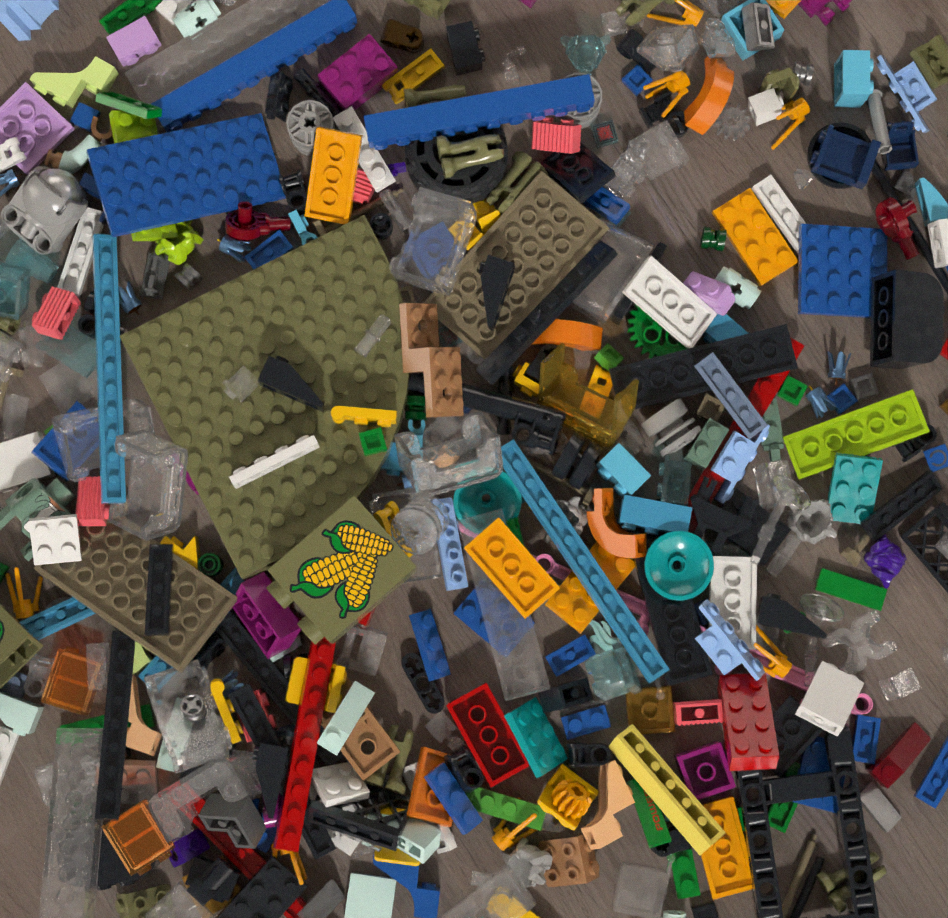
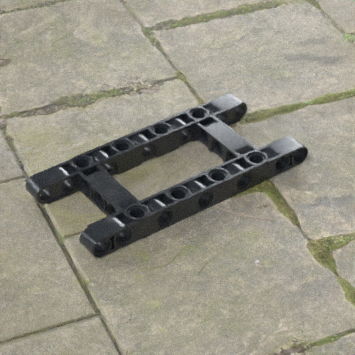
(804, 787)

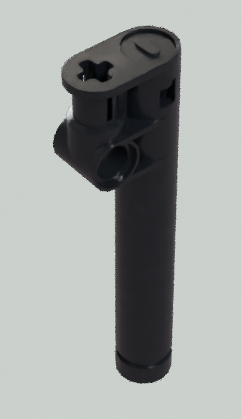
(540, 420)

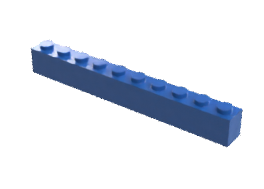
(255, 63)
(479, 111)

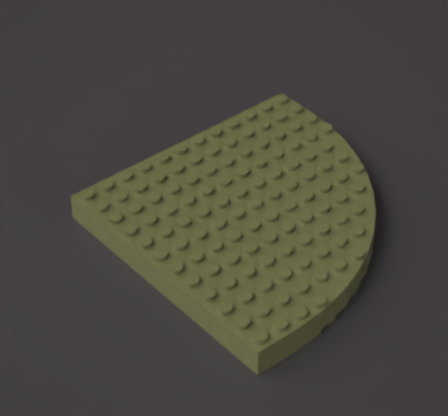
(313, 314)

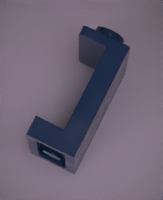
(844, 157)

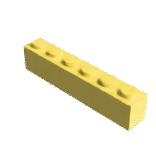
(666, 789)

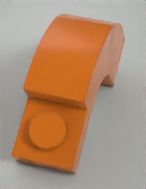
(712, 97)
(572, 334)
(608, 532)

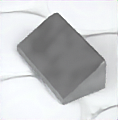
(758, 27)
(879, 807)
(323, 902)

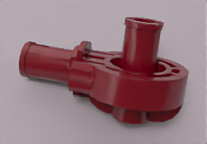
(251, 223)
(894, 223)

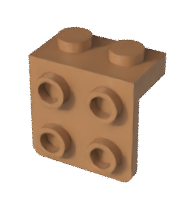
(572, 861)

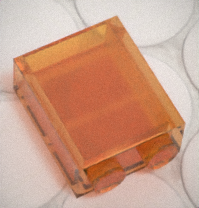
(69, 683)
(138, 839)

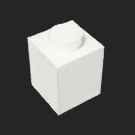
(765, 106)

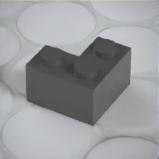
(236, 818)

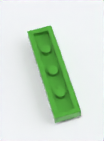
(506, 807)

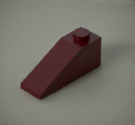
(898, 756)

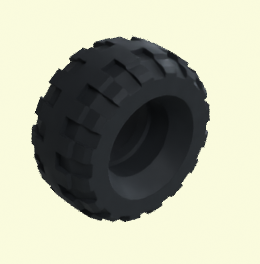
(468, 184)

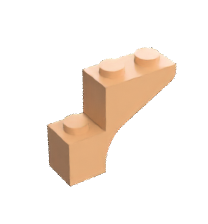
(139, 735)
(612, 797)

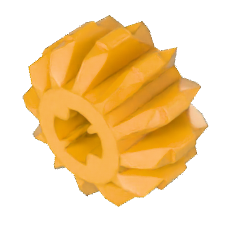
(571, 798)

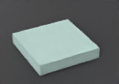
(370, 896)

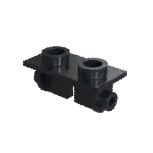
(280, 87)
(212, 648)

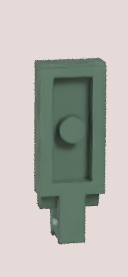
(774, 440)

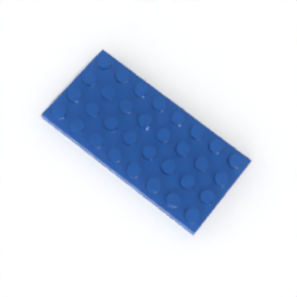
(185, 174)

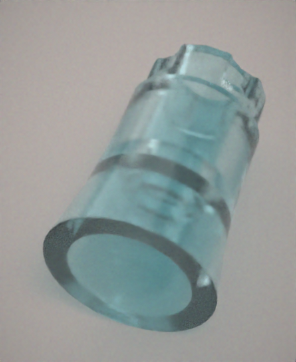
(24, 256)

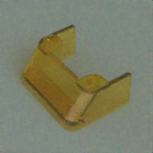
(585, 409)

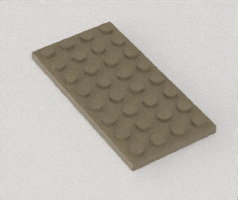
(545, 239)
(114, 586)

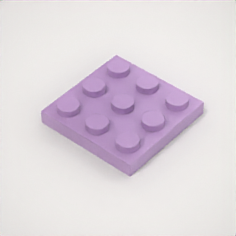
(34, 124)

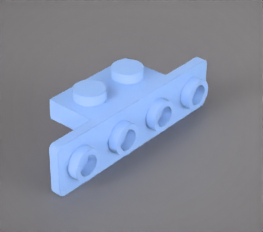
(912, 88)
(734, 459)
(451, 552)
(723, 644)

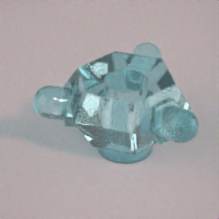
(585, 50)

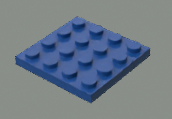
(839, 269)

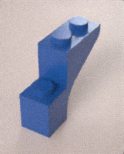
(424, 896)

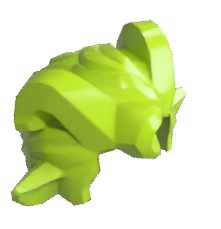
(182, 246)

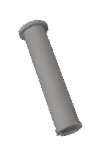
(879, 121)

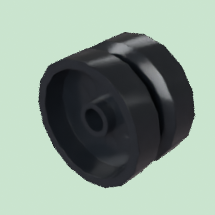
(580, 462)

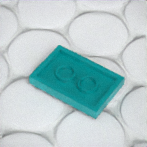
(853, 487)
(536, 737)

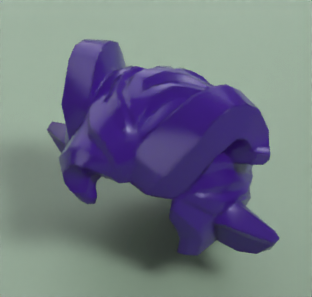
(885, 560)

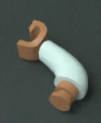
(75, 159)

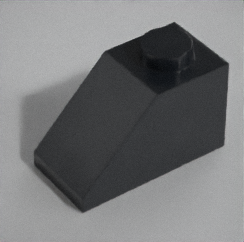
(565, 695)

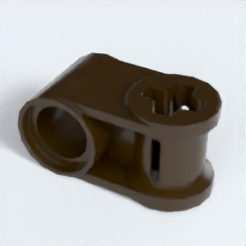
(399, 36)

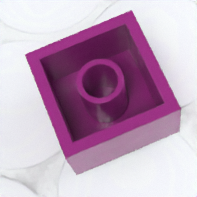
(705, 770)

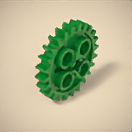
(641, 324)

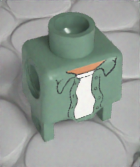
(36, 501)

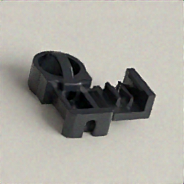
(653, 113)

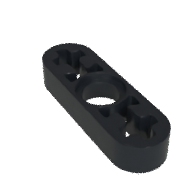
(436, 695)

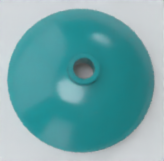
(502, 493)
(694, 570)

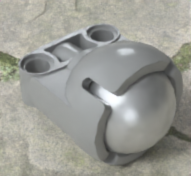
(46, 208)

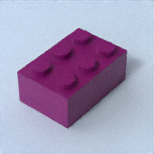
(358, 74)
(264, 617)

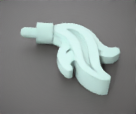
(603, 635)

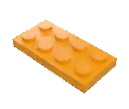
(333, 175)
(755, 237)
(511, 568)
(572, 600)
(727, 859)

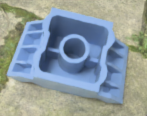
(25, 15)

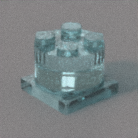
(613, 673)

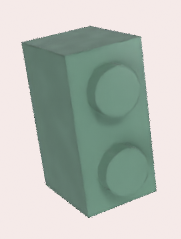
(706, 444)

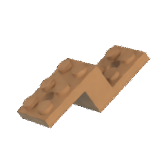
(423, 355)
(365, 729)

